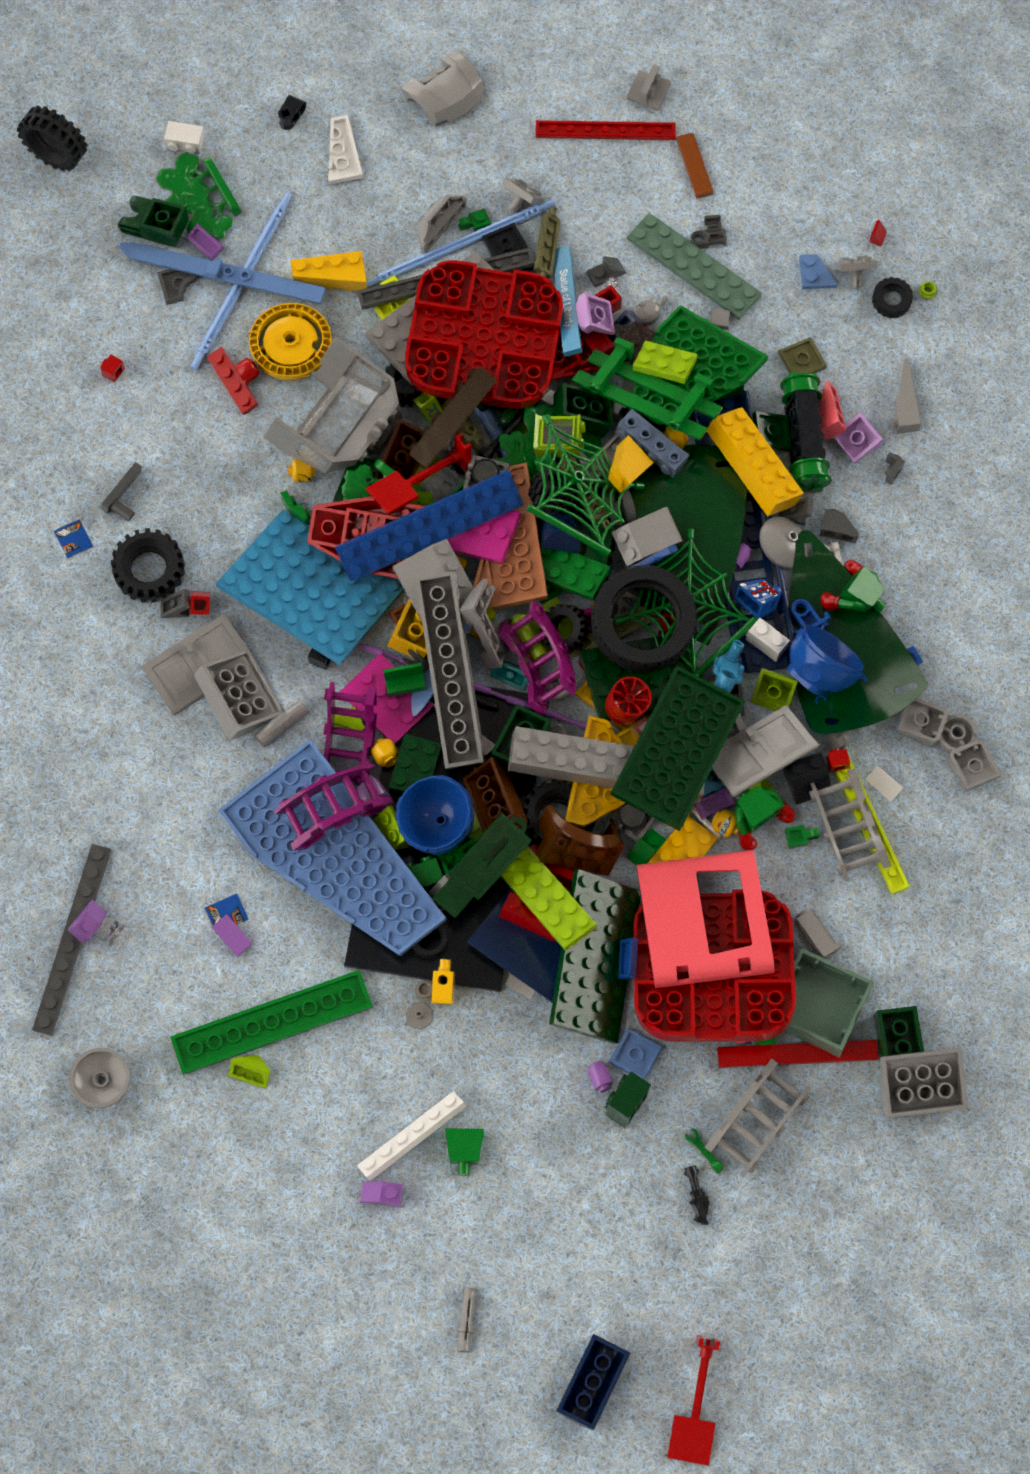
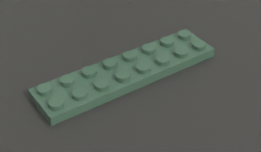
(694, 266)

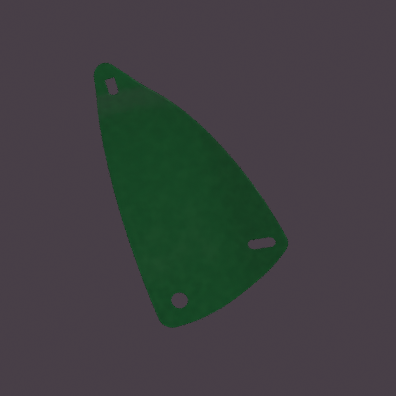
(702, 500)
(866, 634)

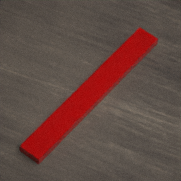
(606, 130)
(794, 1054)

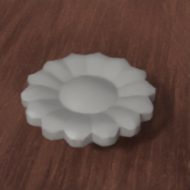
(419, 1015)

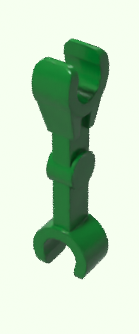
(715, 1163)

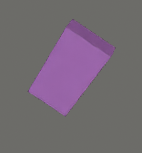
(205, 242)
(712, 803)
(232, 935)

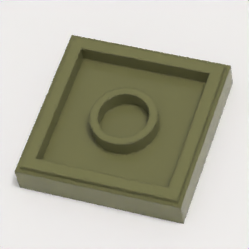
(802, 357)

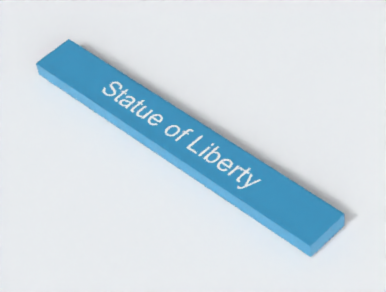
(565, 284)

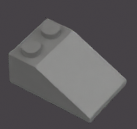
(646, 536)

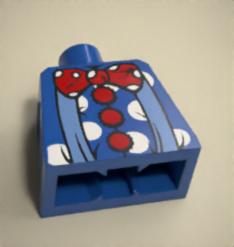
(758, 597)

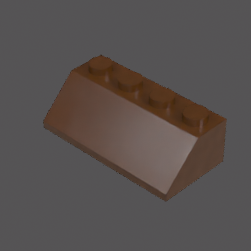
(397, 450)
(493, 793)

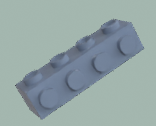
(653, 442)

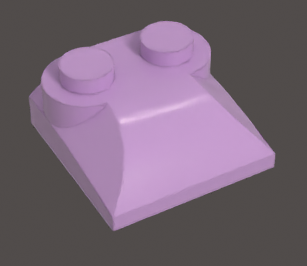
(594, 314)
(859, 438)

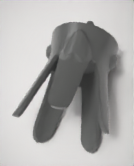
(425, 664)

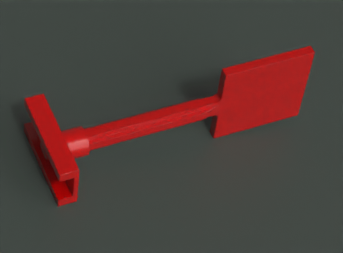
(395, 491)
(691, 1437)

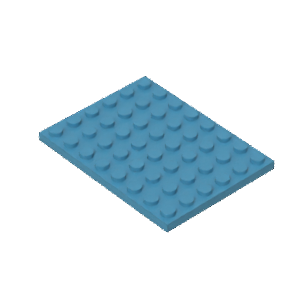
(308, 590)

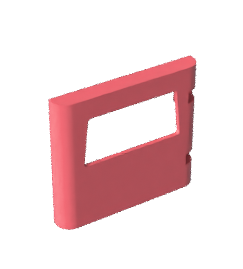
(677, 923)

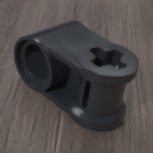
(291, 112)

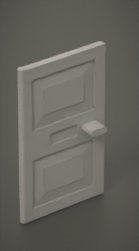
(175, 668)
(762, 750)

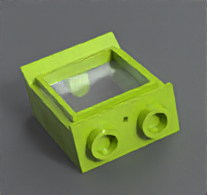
(569, 424)

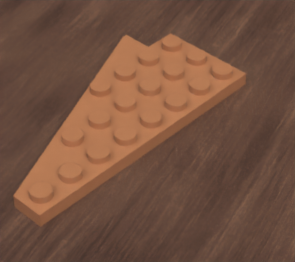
(522, 572)

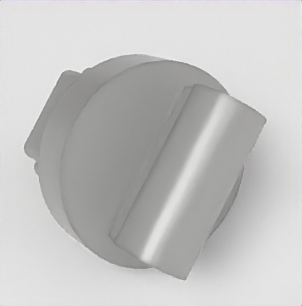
(838, 740)

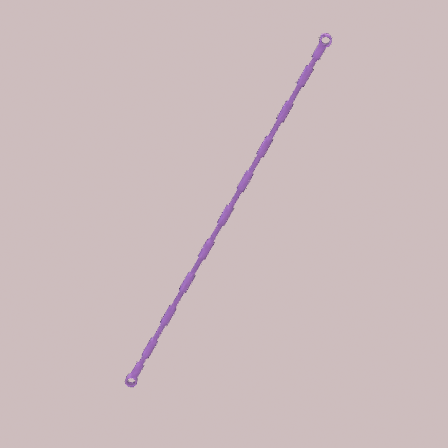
(482, 689)

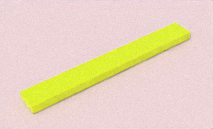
(892, 875)

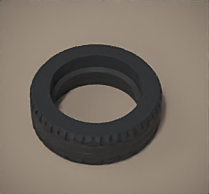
(643, 578)

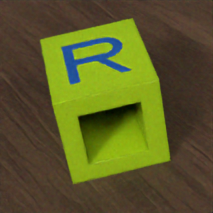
(427, 406)

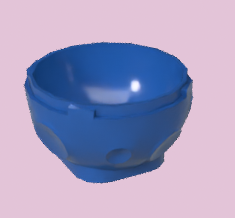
(823, 661)
(425, 804)

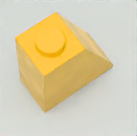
(628, 464)

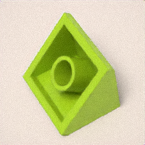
(773, 690)

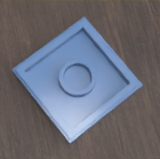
(635, 1054)

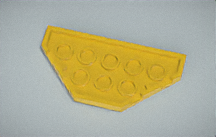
(588, 801)

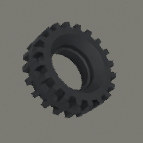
(52, 138)
(145, 543)
(539, 797)

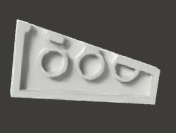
(343, 155)

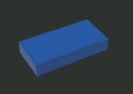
(628, 958)

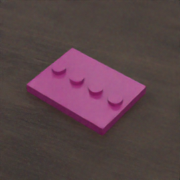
(488, 540)
(394, 712)

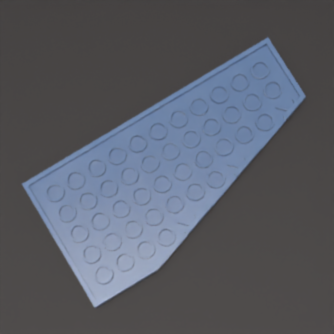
(348, 868)

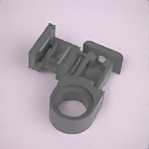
(714, 233)

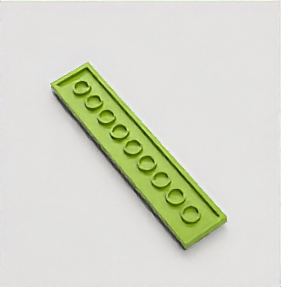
(545, 896)

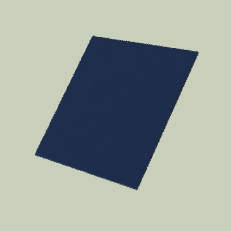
(519, 951)

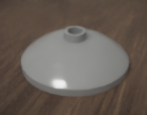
(779, 541)
(94, 1065)

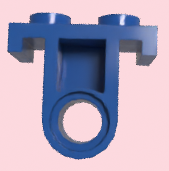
(809, 617)

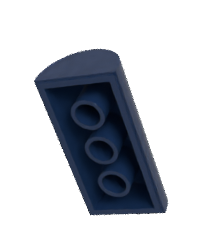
(557, 539)
(593, 1382)

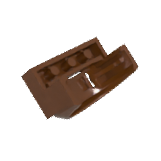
(585, 851)

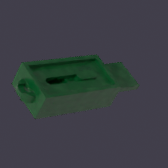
(483, 863)

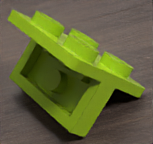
(388, 825)

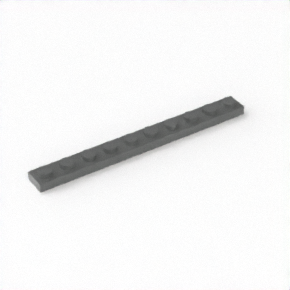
(407, 287)
(69, 944)

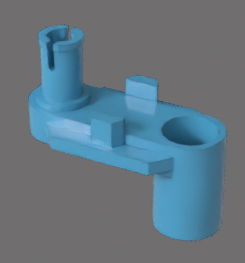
(728, 668)

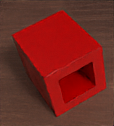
(200, 603)

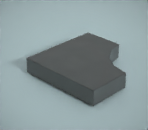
(174, 284)

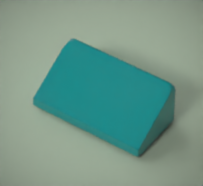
(510, 674)

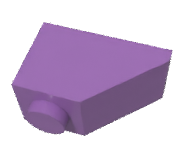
(87, 922)
(382, 1193)

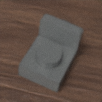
(895, 467)

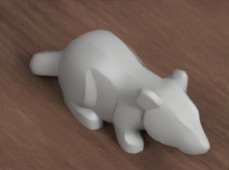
(649, 311)

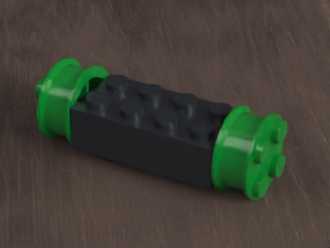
(807, 451)

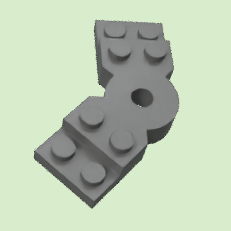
(967, 756)

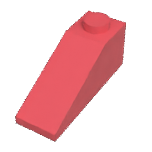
(831, 412)

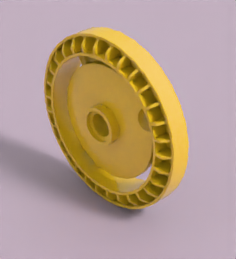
(285, 324)

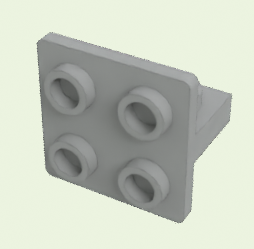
(649, 88)

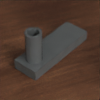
(112, 502)

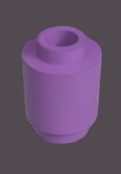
(743, 556)
(600, 1076)

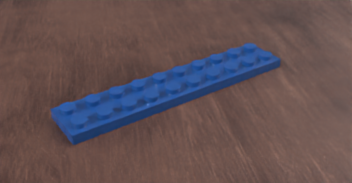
(429, 525)

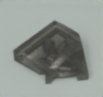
(634, 334)

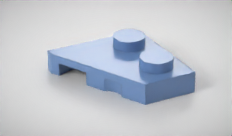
(814, 273)

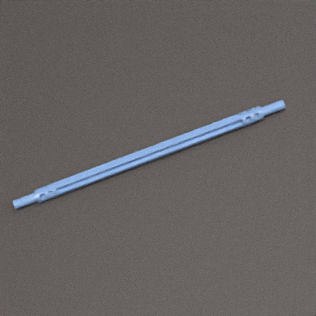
(459, 243)
(236, 290)

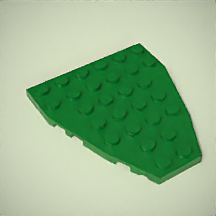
(718, 353)

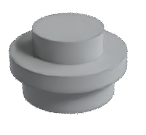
(423, 990)

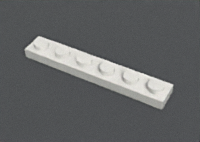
(411, 1136)

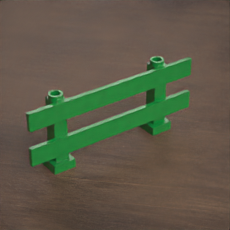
(688, 400)

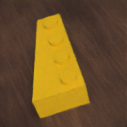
(332, 271)

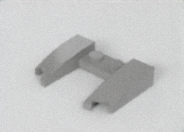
(475, 613)

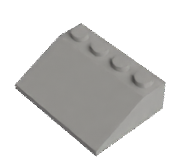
(432, 560)
(238, 693)
(923, 1082)

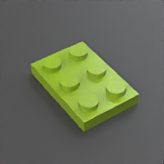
(665, 362)

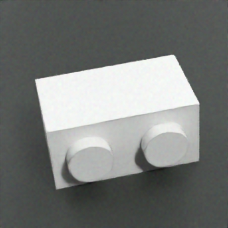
(184, 137)
(767, 639)

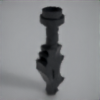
(699, 1198)

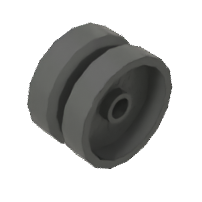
(626, 507)

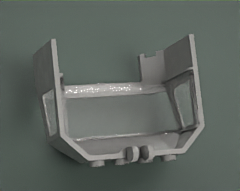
(346, 416)

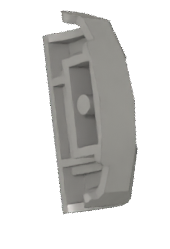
(448, 90)

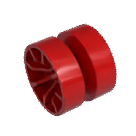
(628, 700)

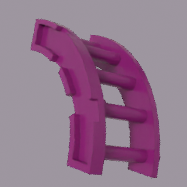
(536, 690)
(367, 735)
(340, 816)

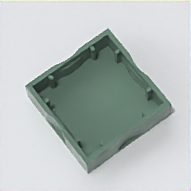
(826, 1002)

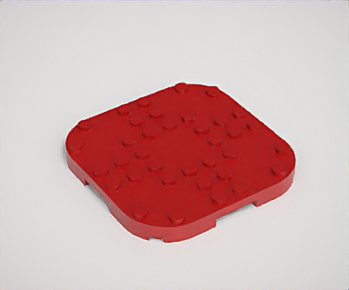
(484, 320)
(726, 1008)

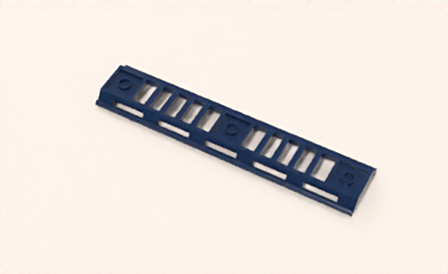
(751, 656)

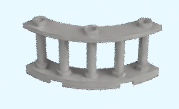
(867, 824)
(745, 1105)

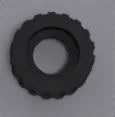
(897, 285)

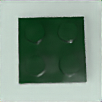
(774, 429)

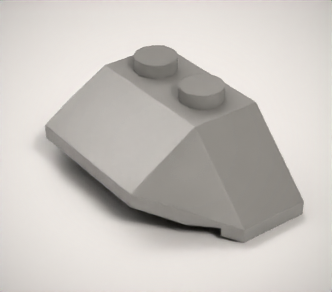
(438, 219)

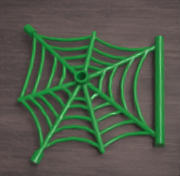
(577, 479)
(740, 616)

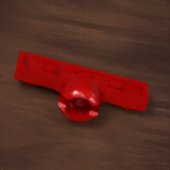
(236, 378)

